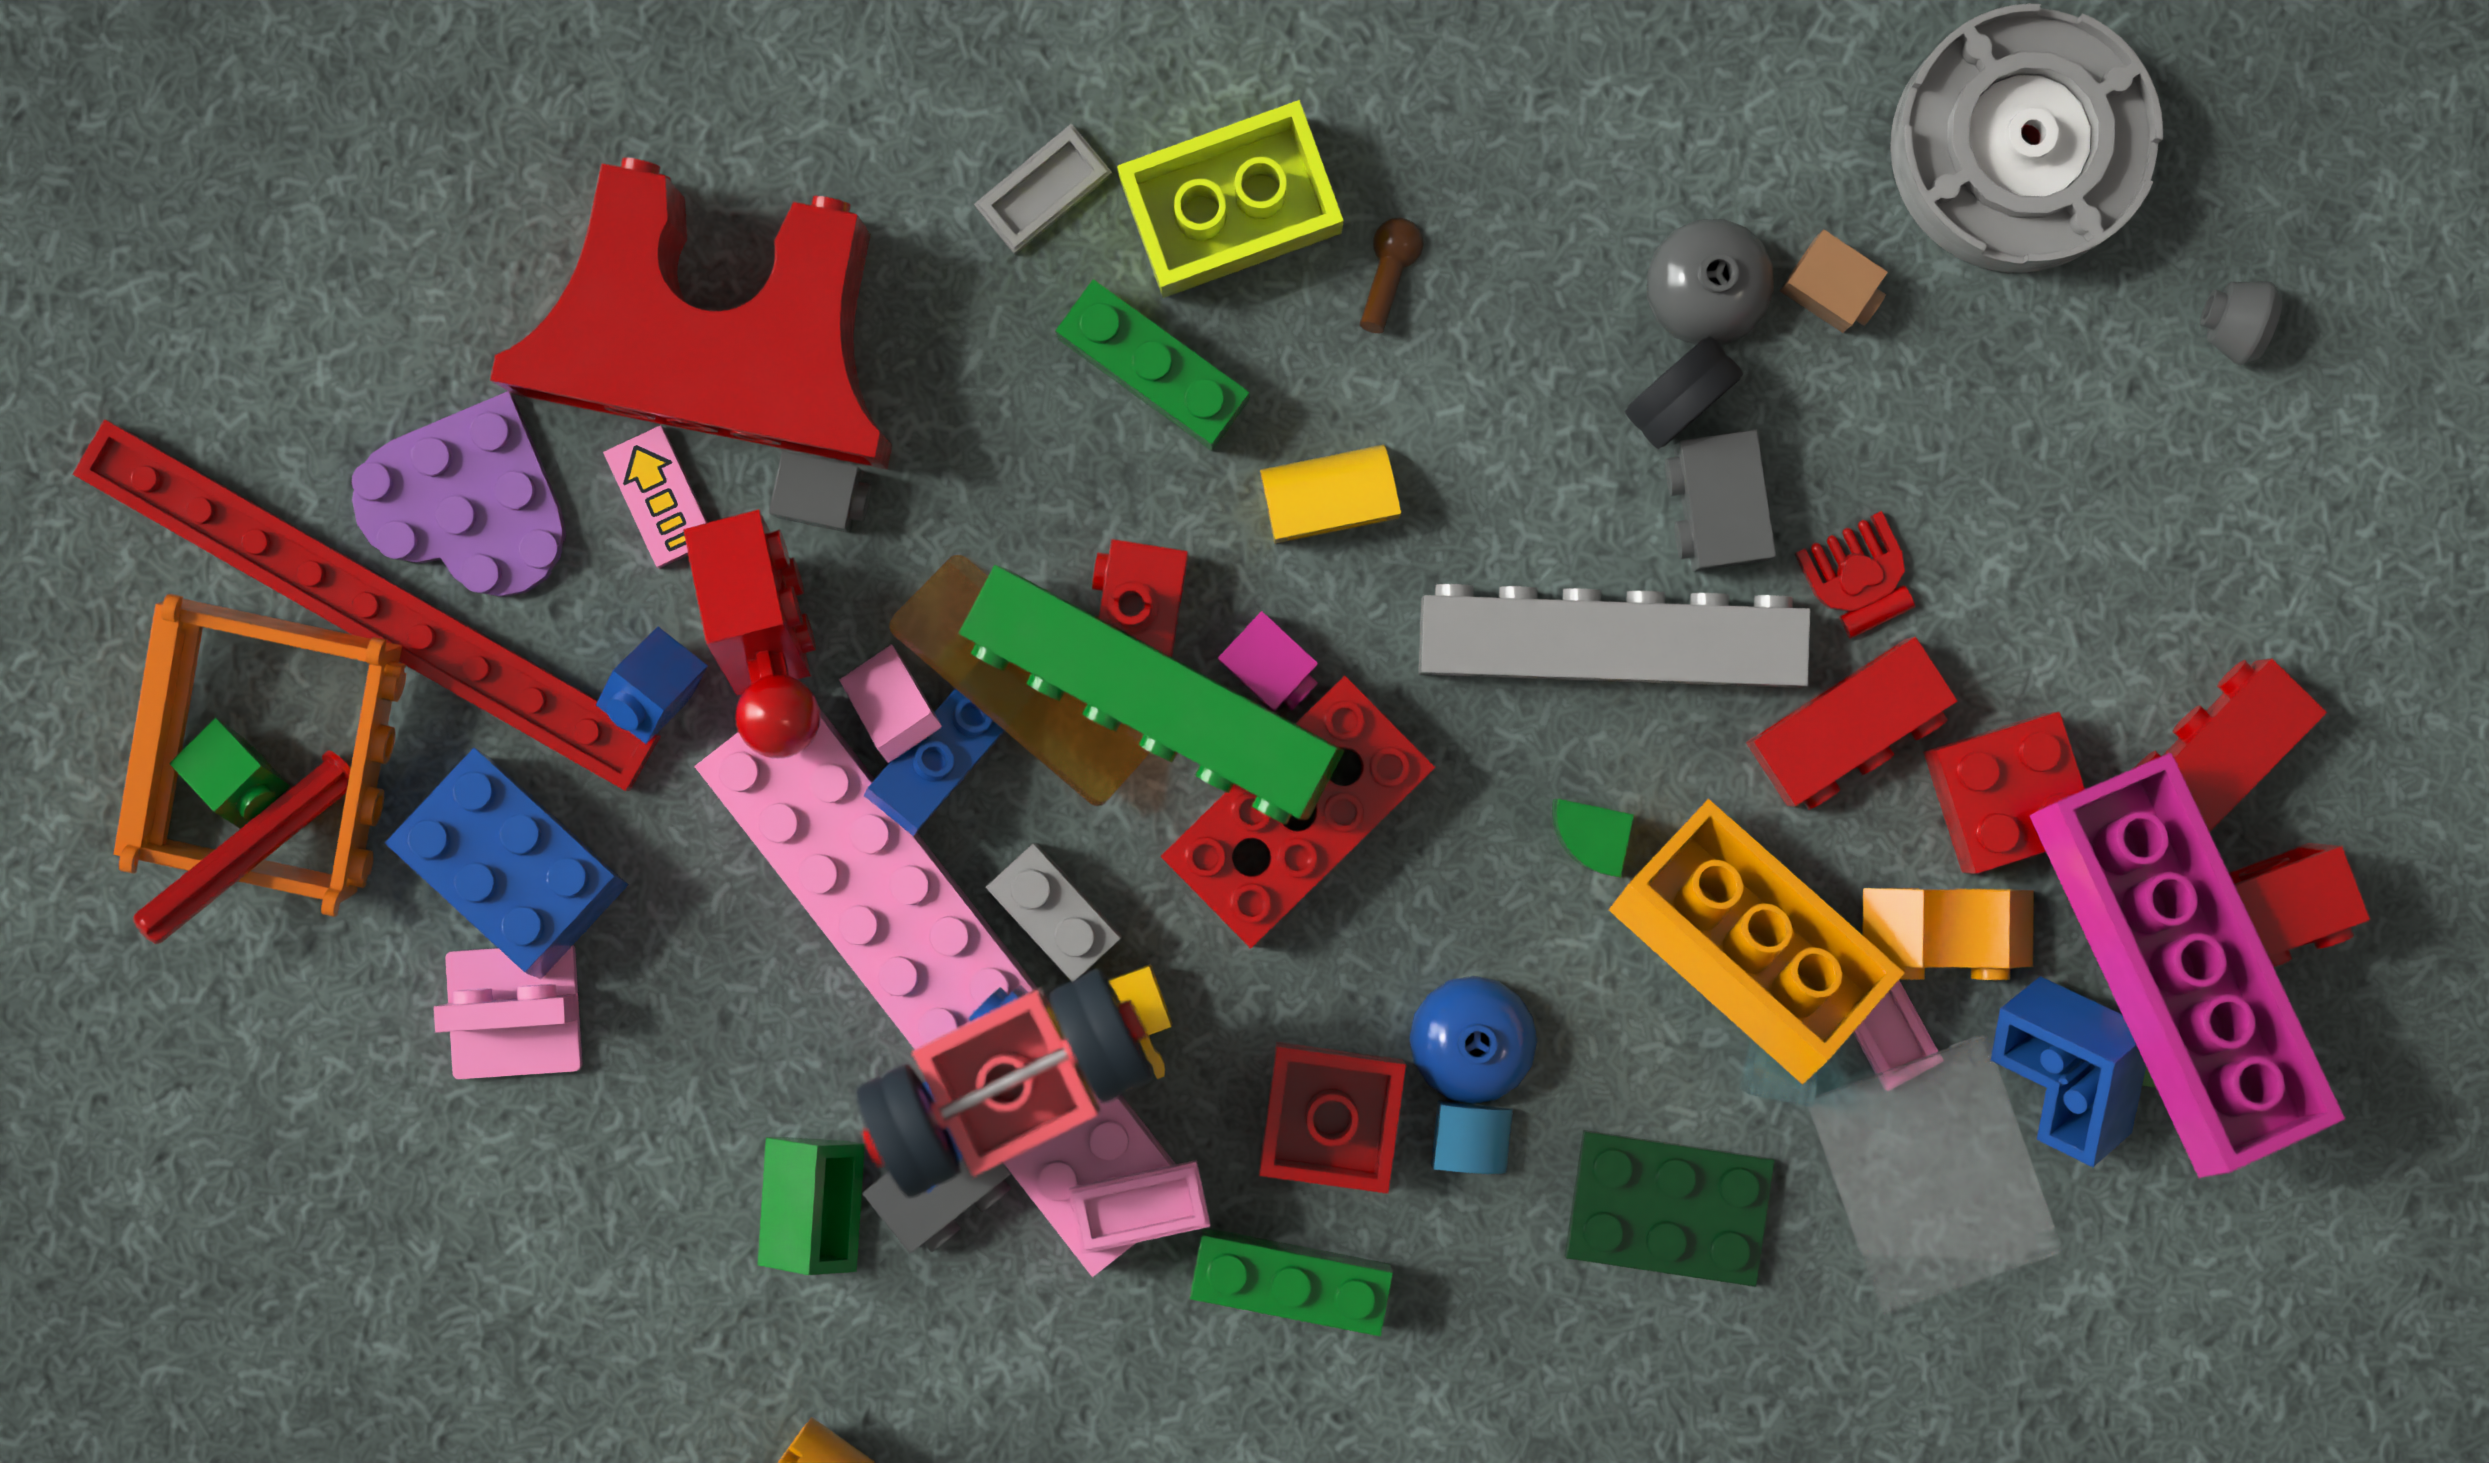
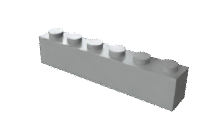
(1614, 640)

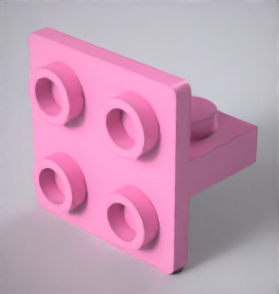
(509, 1019)

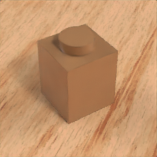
(1836, 283)

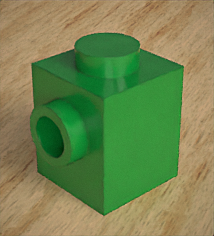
(229, 774)

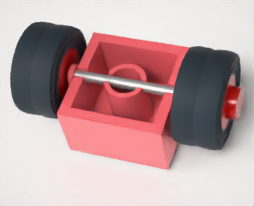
(1004, 1083)

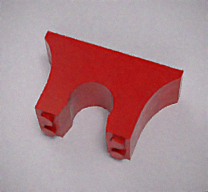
(752, 373)

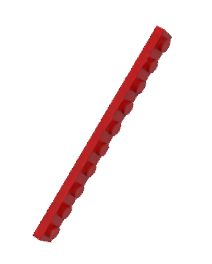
(362, 602)

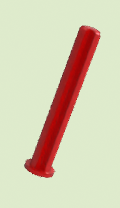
(244, 850)

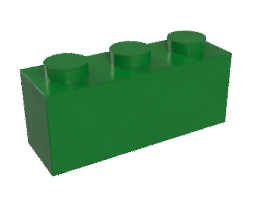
(1152, 365)
(1291, 1281)

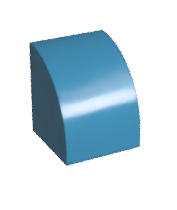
(1471, 1138)

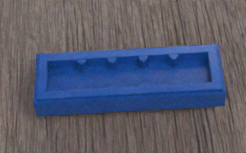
(930, 771)

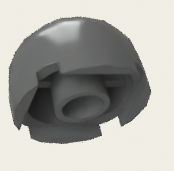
(1687, 299)

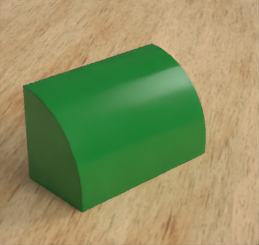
(811, 1205)

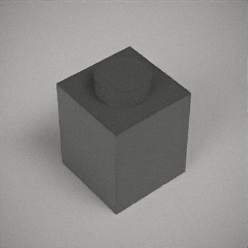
(819, 492)

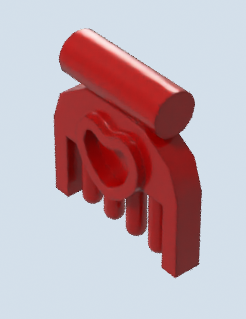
(1861, 583)

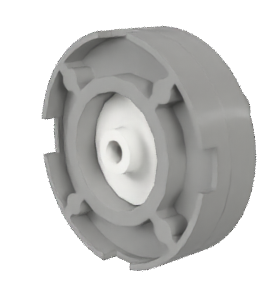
(2075, 100)

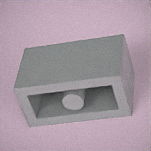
(1054, 911)

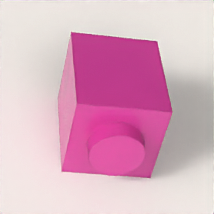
(1270, 664)

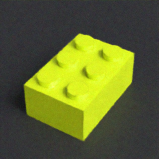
(1231, 198)

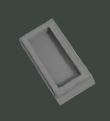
(1043, 189)

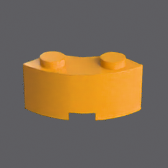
(1951, 929)

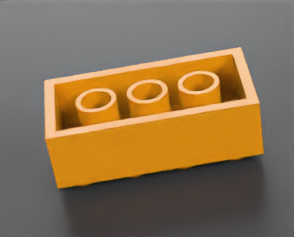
(1756, 941)

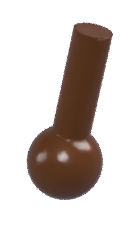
(1397, 246)

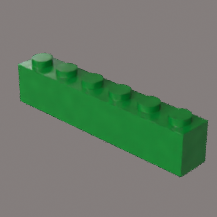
(1150, 693)

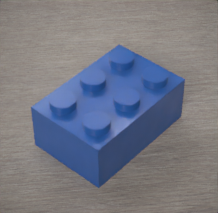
(506, 864)

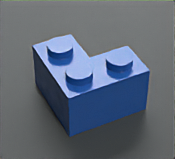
(2082, 1060)

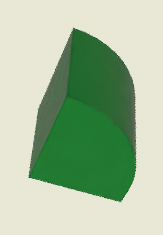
(1592, 835)

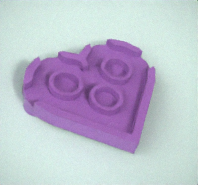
(466, 496)

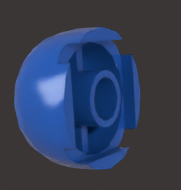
(1465, 1008)

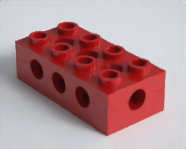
(1299, 858)

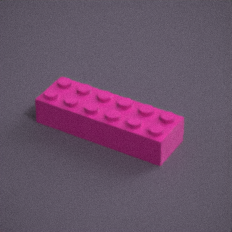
(2186, 967)

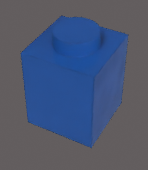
(651, 685)

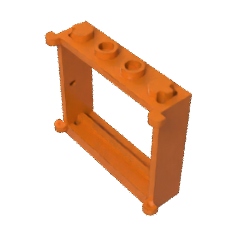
(162, 729)

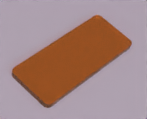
(1054, 731)

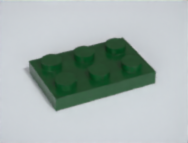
(1669, 1208)

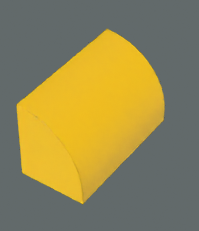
(1330, 493)

